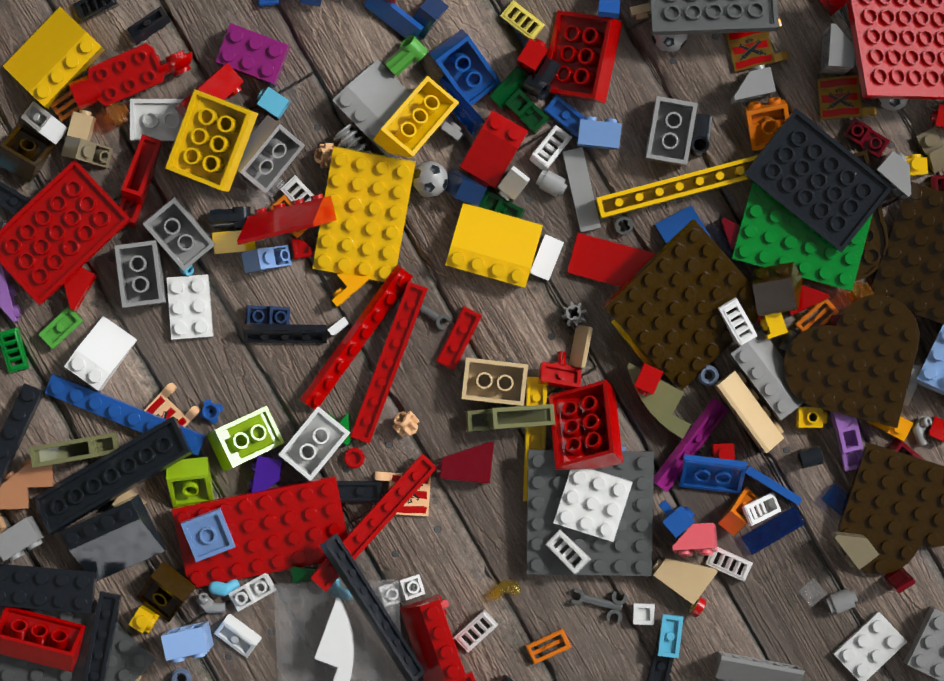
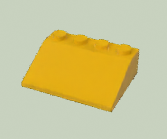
(53, 57)
(211, 140)
(494, 245)

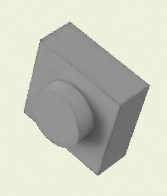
(452, 130)

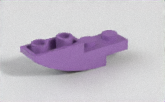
(848, 440)

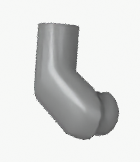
(919, 430)
(209, 605)

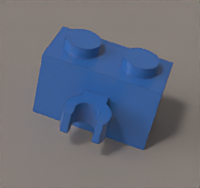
(678, 519)

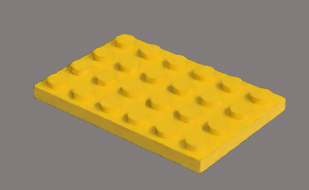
(370, 209)

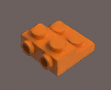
(764, 120)

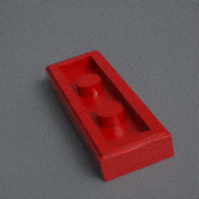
(459, 338)

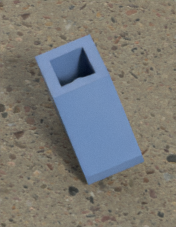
(266, 258)

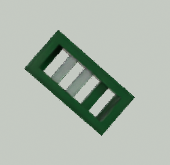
(302, 574)

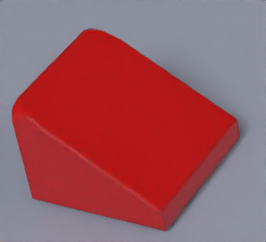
(936, 429)

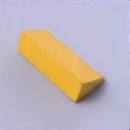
(227, 243)

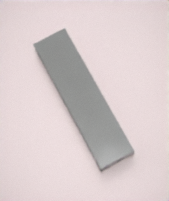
(581, 189)

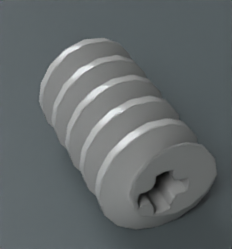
(348, 140)

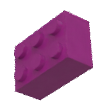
(253, 54)

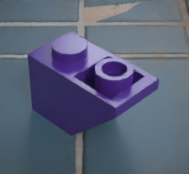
(267, 473)

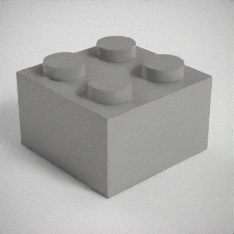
(21, 536)

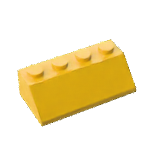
(416, 119)

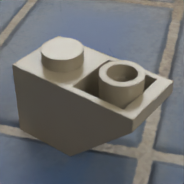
(86, 151)
(856, 547)

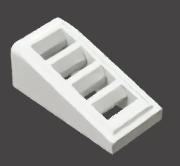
(540, 162)
(290, 183)
(743, 333)
(771, 504)
(575, 569)
(743, 575)
(483, 614)

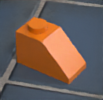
(734, 517)

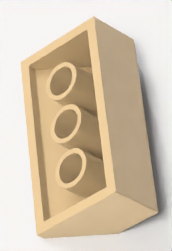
(749, 412)

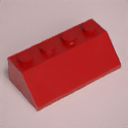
(40, 638)
(433, 640)

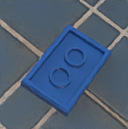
(712, 474)

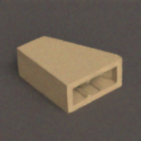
(684, 577)

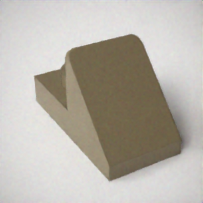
(932, 149)

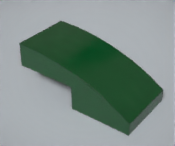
(527, 111)
(498, 204)

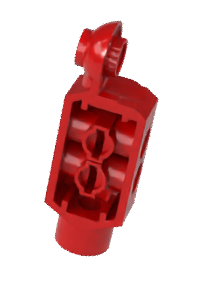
(126, 75)

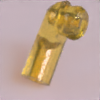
(505, 586)

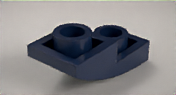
(267, 315)

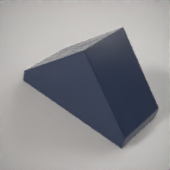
(429, 14)
(465, 188)

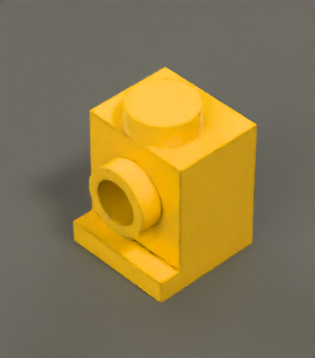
(917, 164)
(774, 325)
(803, 420)
(144, 619)

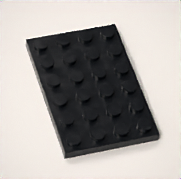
(818, 180)

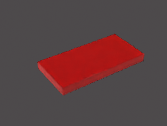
(606, 260)

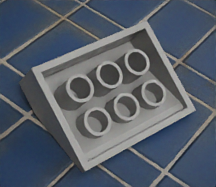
(372, 100)

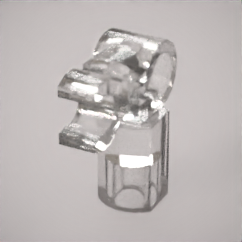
(258, 199)

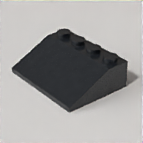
(114, 538)

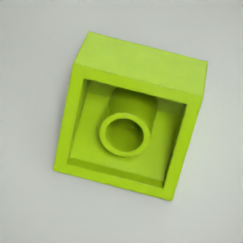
(190, 481)

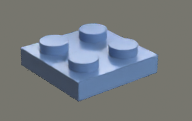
(208, 534)

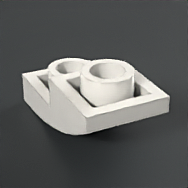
(410, 587)
(252, 591)

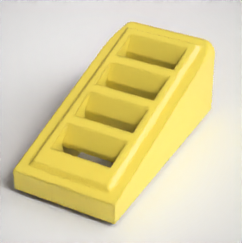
(517, 26)

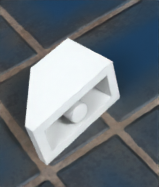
(44, 122)
(513, 184)

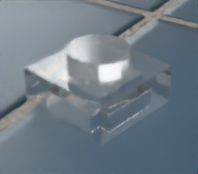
(812, 592)

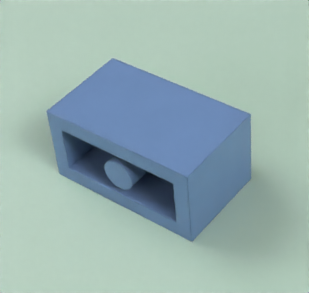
(599, 133)

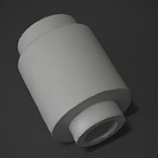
(551, 183)
(842, 601)

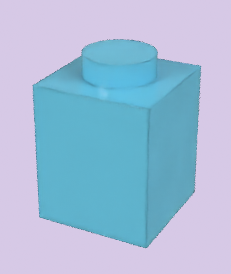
(272, 102)

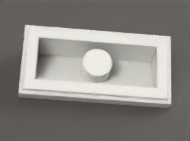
(546, 257)
(238, 635)

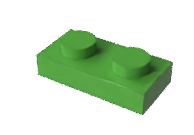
(61, 327)

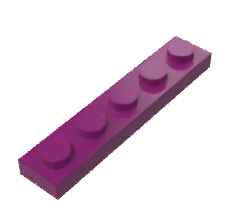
(690, 443)

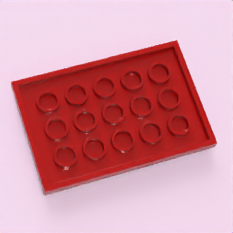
(59, 232)

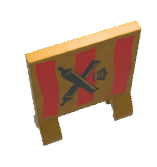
(753, 49)
(841, 98)

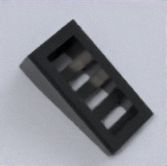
(98, 11)

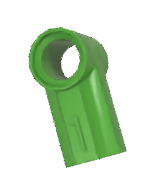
(410, 51)

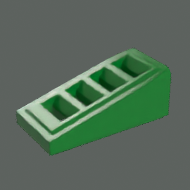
(18, 339)

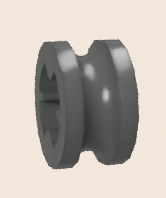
(630, 224)

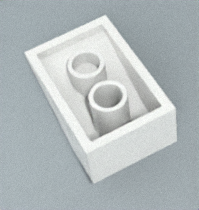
(100, 353)
(314, 443)

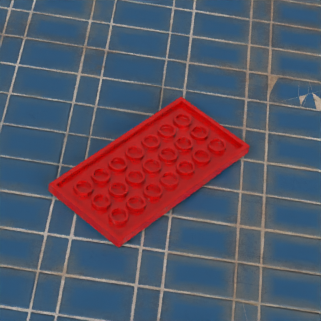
(269, 530)

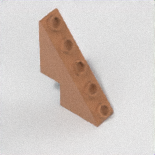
(15, 491)

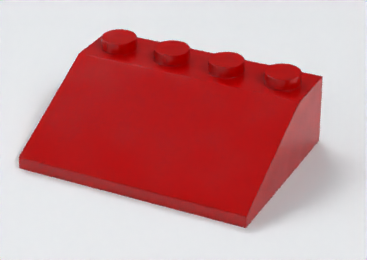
(587, 52)
(287, 219)
(586, 427)

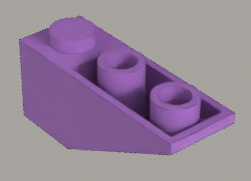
(7, 294)

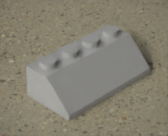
(765, 372)
(744, 668)

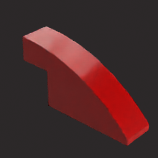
(139, 178)

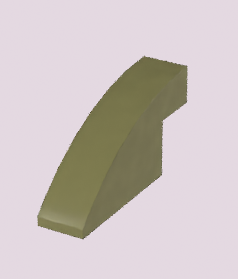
(662, 404)
(509, 417)
(73, 449)

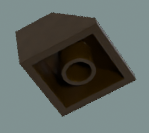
(25, 152)
(777, 288)
(166, 591)

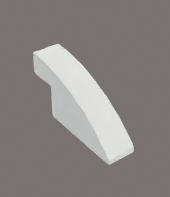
(337, 643)

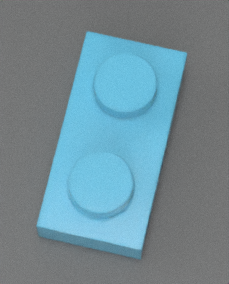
(670, 636)

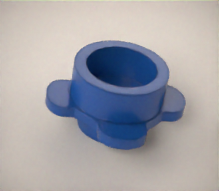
(213, 417)

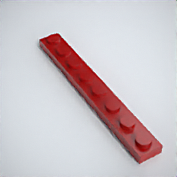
(356, 337)
(389, 362)
(378, 517)

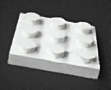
(593, 503)

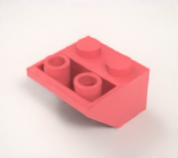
(697, 538)

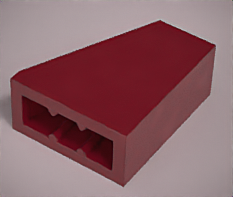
(469, 464)

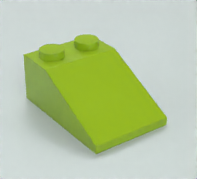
(245, 438)

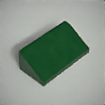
(508, 87)

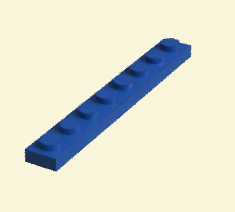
(114, 409)

